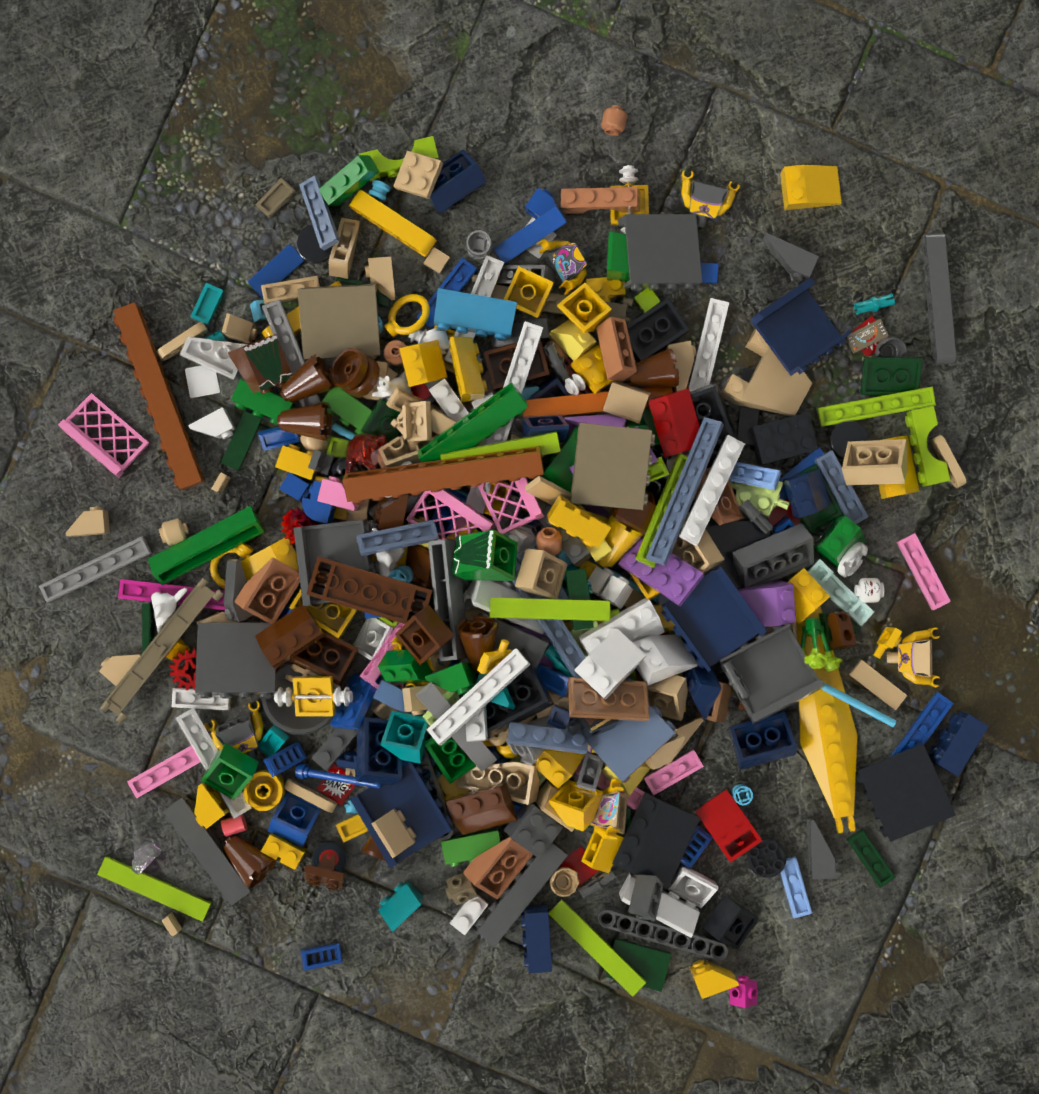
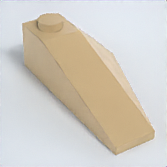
(520, 778)

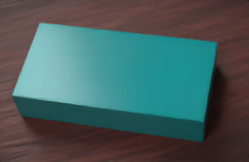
(207, 304)
(272, 741)

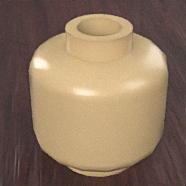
(173, 531)

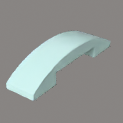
(839, 593)

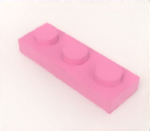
(674, 772)

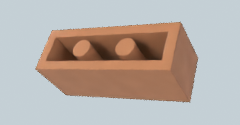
(616, 349)

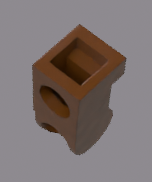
(841, 630)

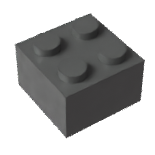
(533, 829)

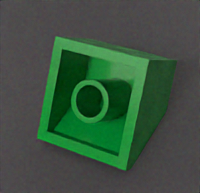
(402, 667)
(455, 679)
(230, 771)

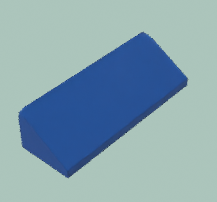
(277, 269)

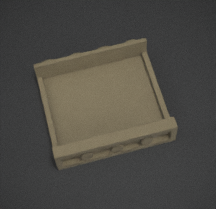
(339, 320)
(611, 466)

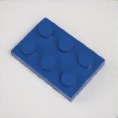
(353, 715)

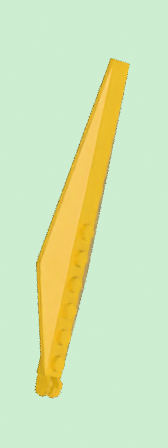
(829, 738)

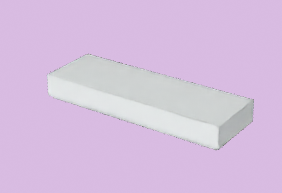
(189, 699)

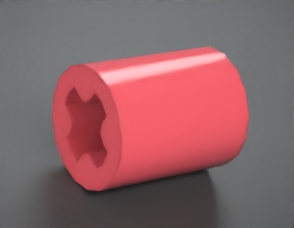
(233, 826)

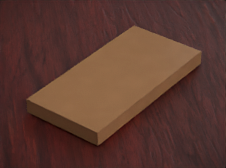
(626, 702)

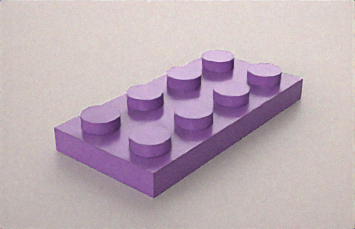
(673, 581)

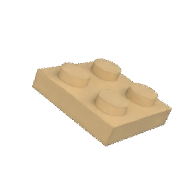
(418, 174)

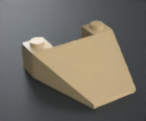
(770, 385)

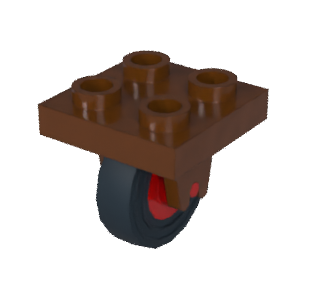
(326, 867)

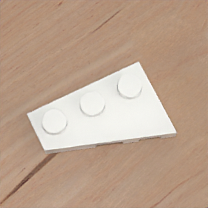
(211, 354)

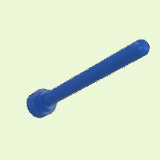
(303, 772)

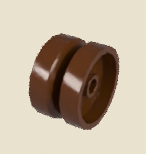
(354, 372)

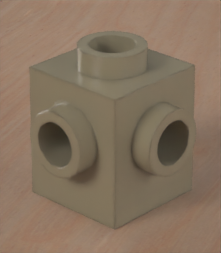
(460, 889)

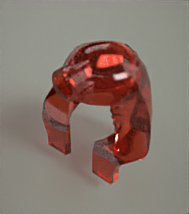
(361, 448)

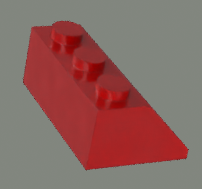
(675, 421)

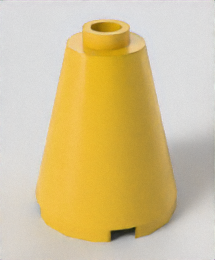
(620, 540)

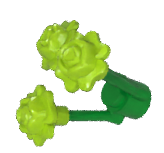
(817, 659)

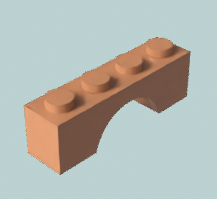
(584, 199)

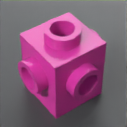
(745, 994)

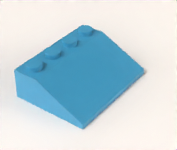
(474, 314)

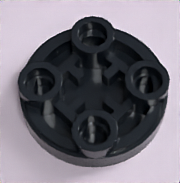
(309, 248)
(844, 433)
(767, 858)

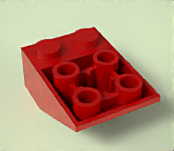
(728, 825)

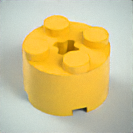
(259, 799)

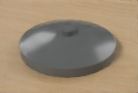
(284, 716)

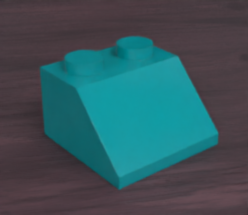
(406, 736)
(400, 905)

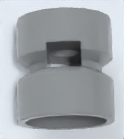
(479, 245)

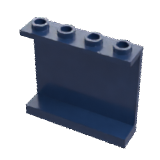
(797, 329)
(713, 619)
(415, 801)

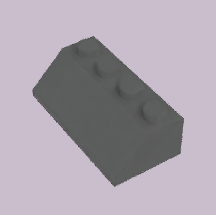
(774, 557)

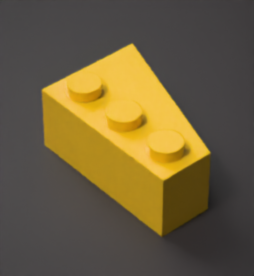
(578, 522)

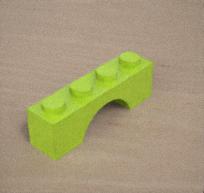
(391, 168)
(930, 469)

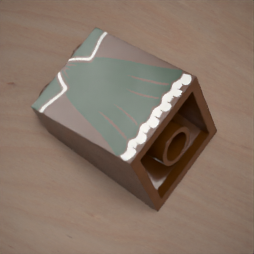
(262, 364)

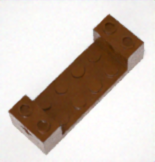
(367, 591)

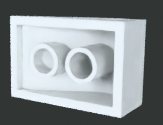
(664, 658)
(610, 663)

